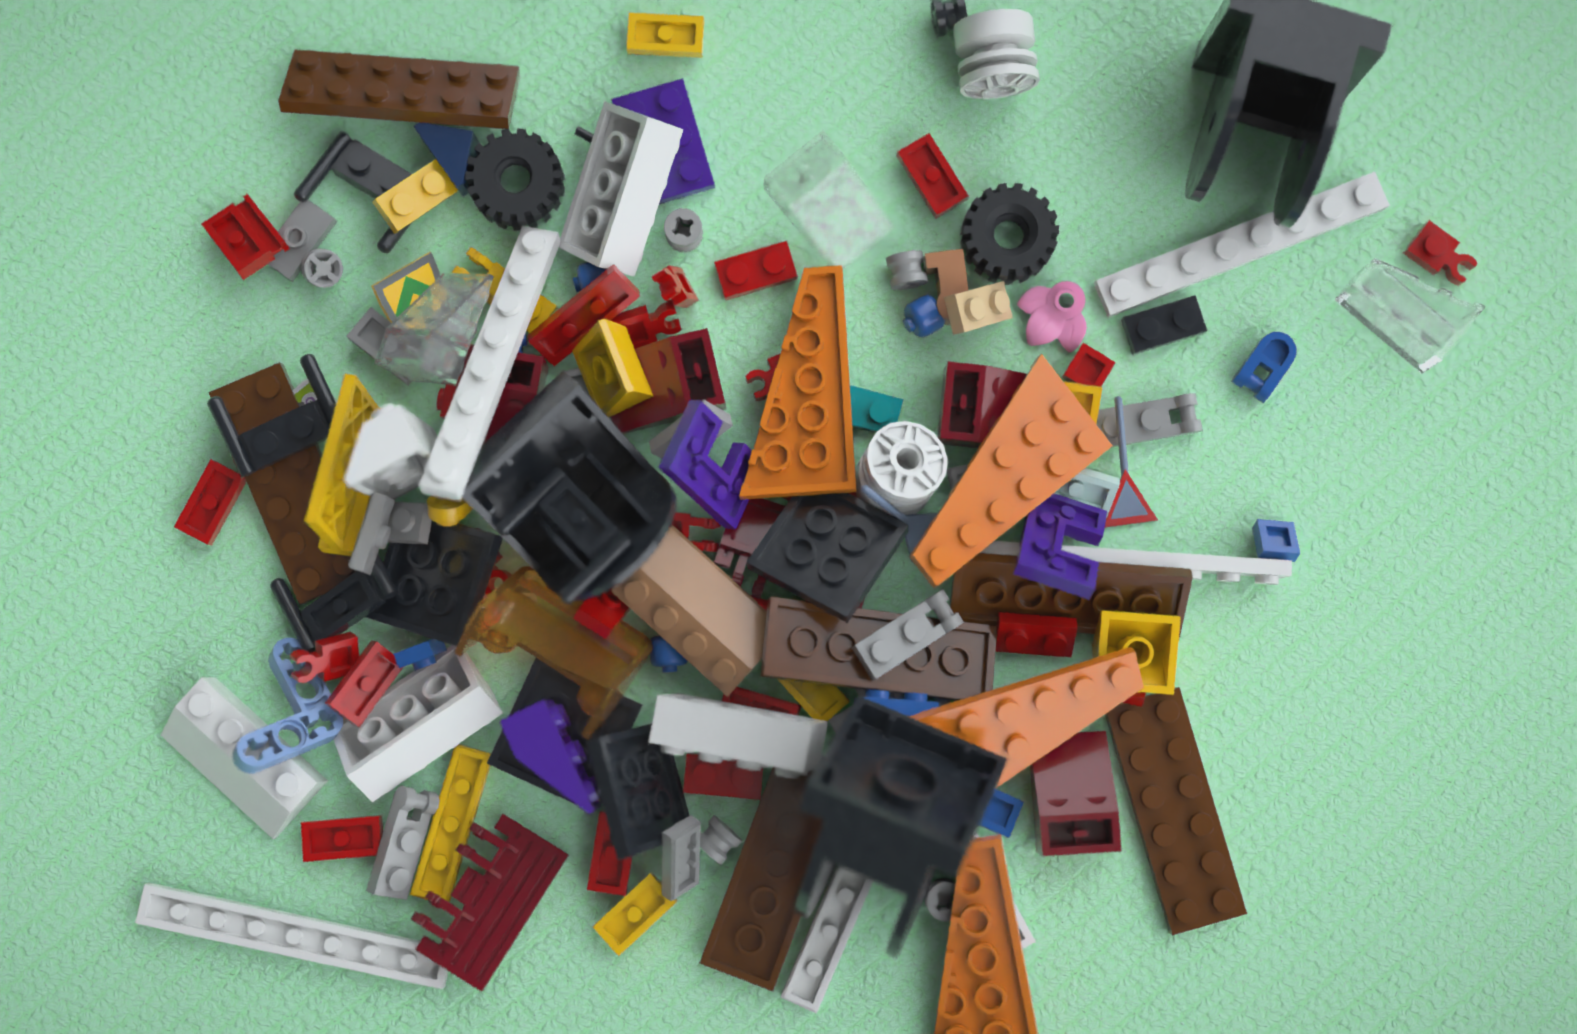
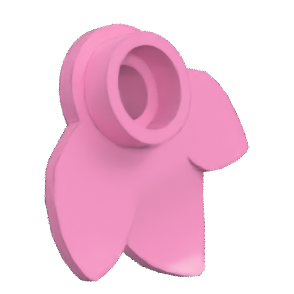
(1052, 320)

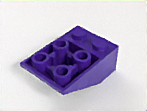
(544, 746)

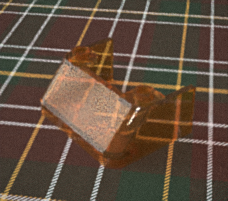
(538, 621)

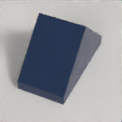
(451, 149)

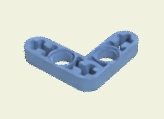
(306, 715)

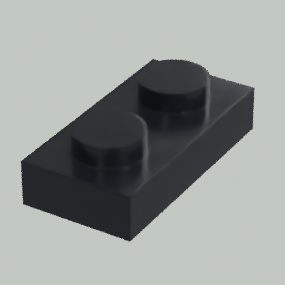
(1164, 325)

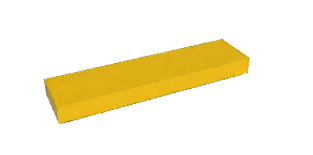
(451, 822)

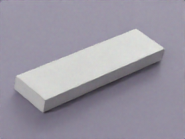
(826, 939)

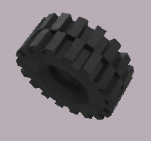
(1015, 206)
(521, 207)

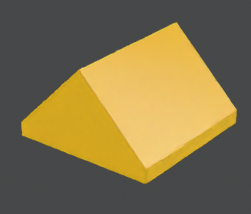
(611, 368)
(1150, 636)

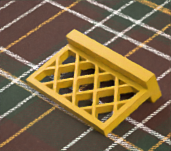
(334, 507)

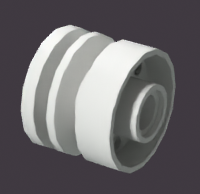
(996, 54)
(902, 466)

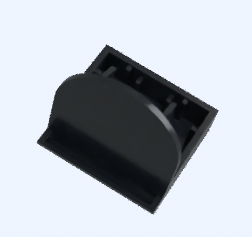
(570, 433)

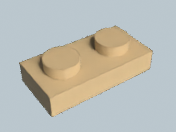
(978, 307)

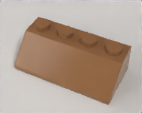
(697, 610)

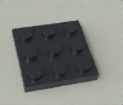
(828, 550)
(439, 581)
(549, 684)
(636, 789)

